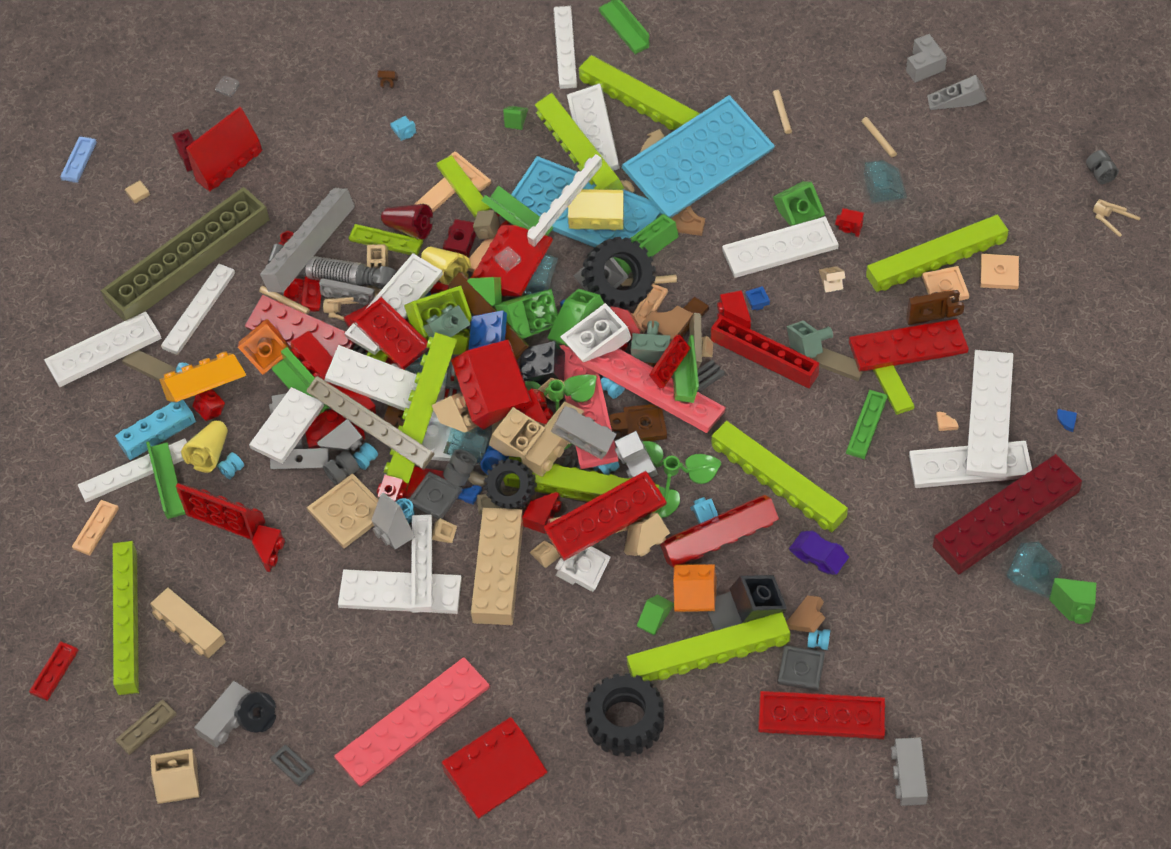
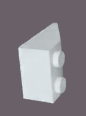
(597, 334)

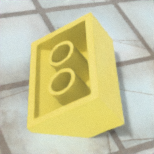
(597, 210)

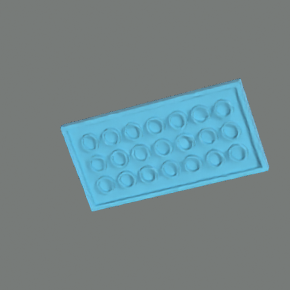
(698, 157)
(545, 183)

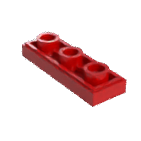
(669, 361)

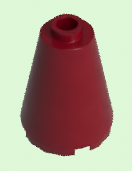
(409, 219)

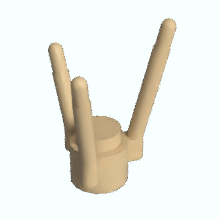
(1104, 209)
(333, 306)

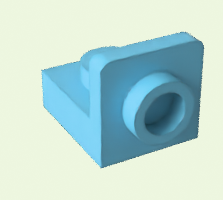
(403, 128)
(704, 509)

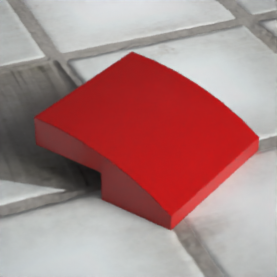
(305, 293)

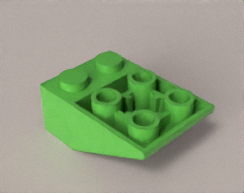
(573, 311)
(530, 312)

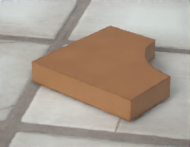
(689, 222)
(670, 322)
(807, 615)

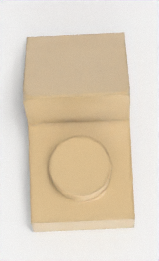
(832, 278)

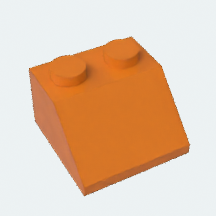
(263, 346)
(694, 588)

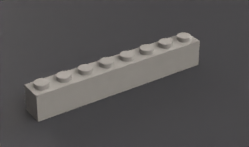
(307, 240)

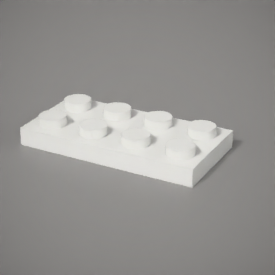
(286, 425)

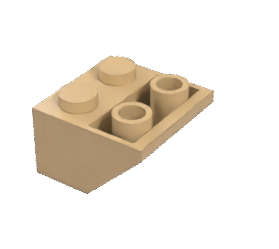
(454, 413)
(516, 434)
(645, 534)
(175, 776)

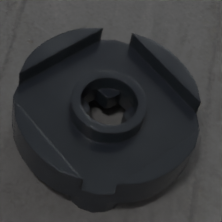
(245, 708)

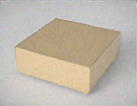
(137, 191)

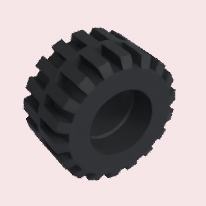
(494, 480)

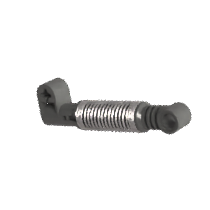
(342, 271)

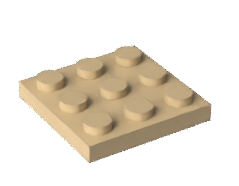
(345, 510)

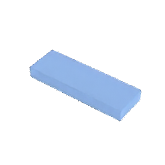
(78, 159)

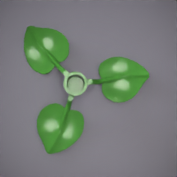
(579, 387)
(699, 466)

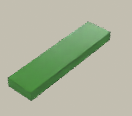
(866, 424)

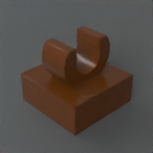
(389, 76)

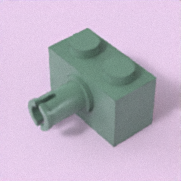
(448, 323)
(807, 339)
(649, 346)

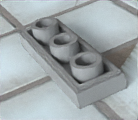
(344, 290)
(311, 459)

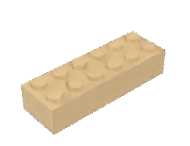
(497, 566)

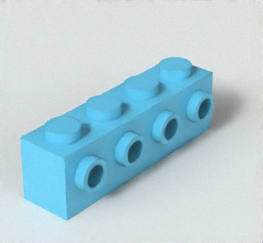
(155, 428)

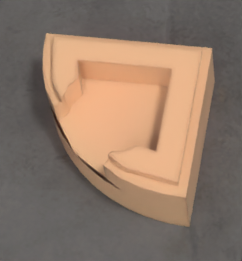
(946, 422)

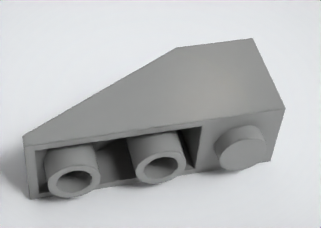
(958, 95)

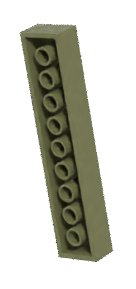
(185, 255)

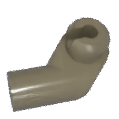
(477, 479)

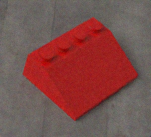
(223, 150)
(517, 278)
(490, 382)
(220, 511)
(493, 767)

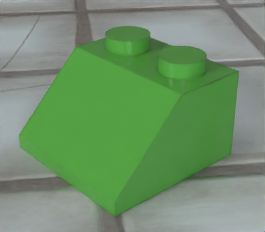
(799, 204)
(1074, 599)

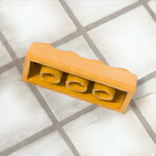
(201, 377)

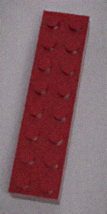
(1007, 514)

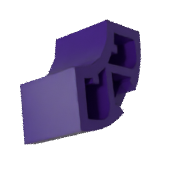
(825, 555)

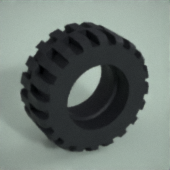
(634, 257)
(624, 738)

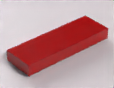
(53, 671)

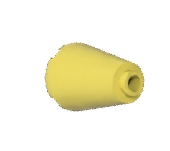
(448, 262)
(205, 447)

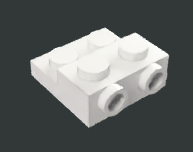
(583, 568)

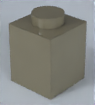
(486, 224)

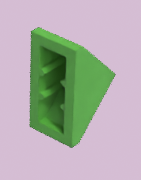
(514, 117)
(488, 288)
(654, 614)

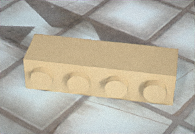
(547, 447)
(188, 623)

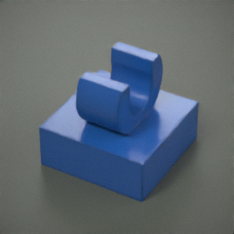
(757, 298)

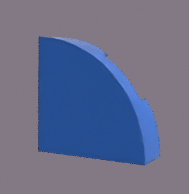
(1067, 419)
(470, 494)

